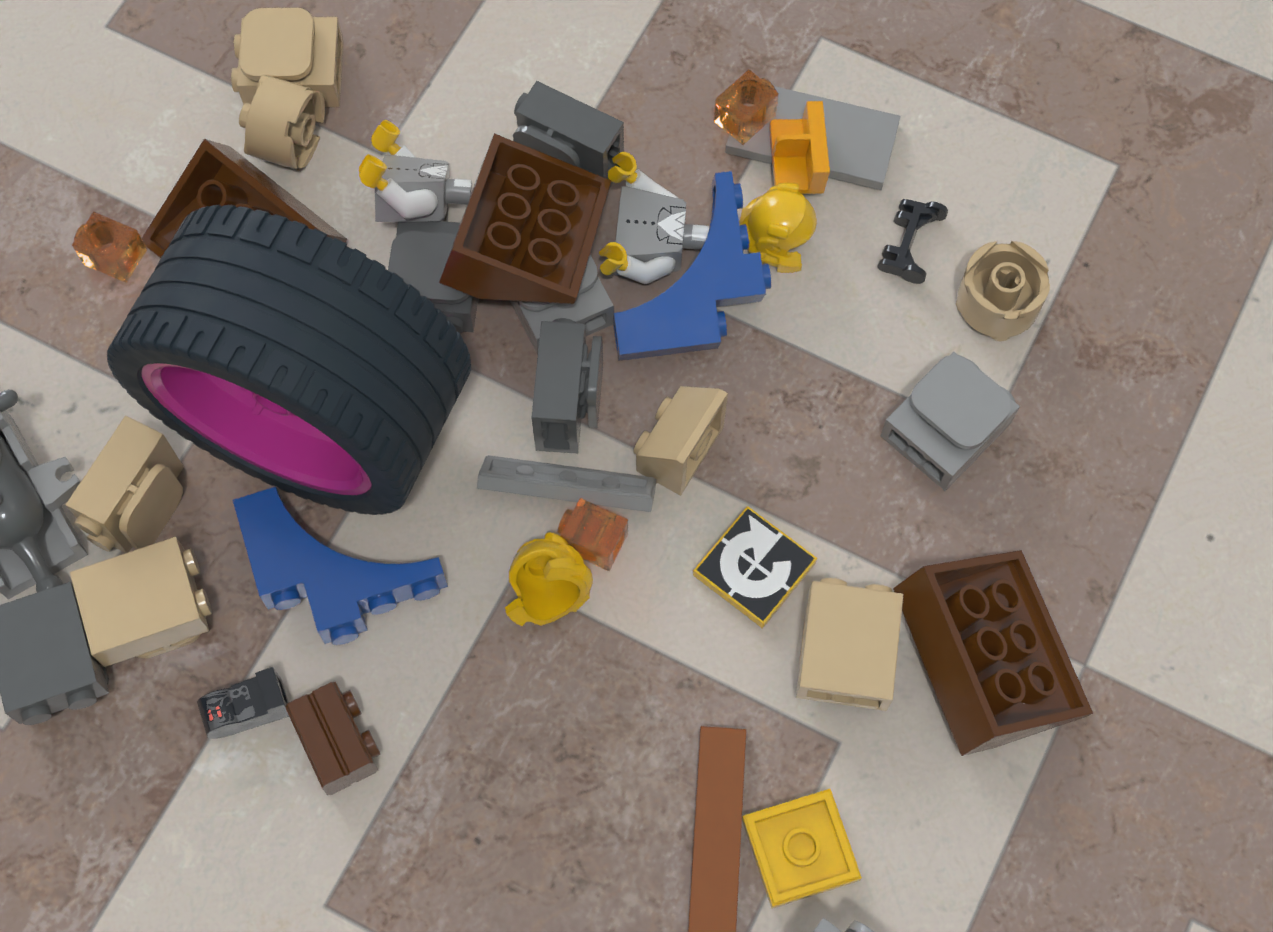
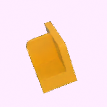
(801, 150)

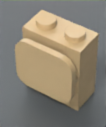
(290, 48)
(128, 489)
(141, 602)
(850, 644)

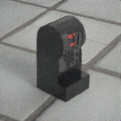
(244, 705)

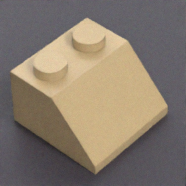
(681, 436)

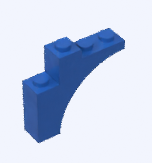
(721, 275)
(339, 588)

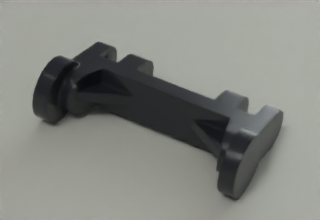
(912, 216)

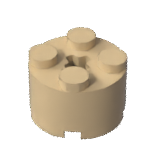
(282, 122)
(1003, 289)

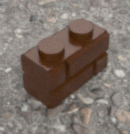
(332, 737)

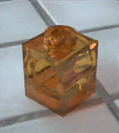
(745, 121)
(120, 257)
(594, 533)

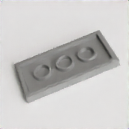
(856, 136)

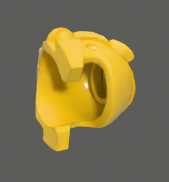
(779, 223)
(548, 581)

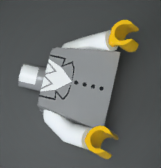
(407, 185)
(648, 227)

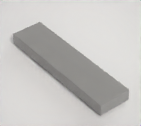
(567, 483)

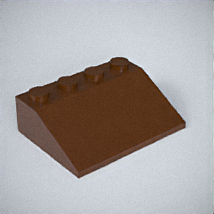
(225, 178)
(526, 227)
(991, 650)

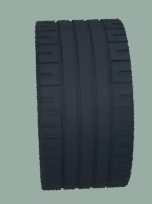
(292, 358)

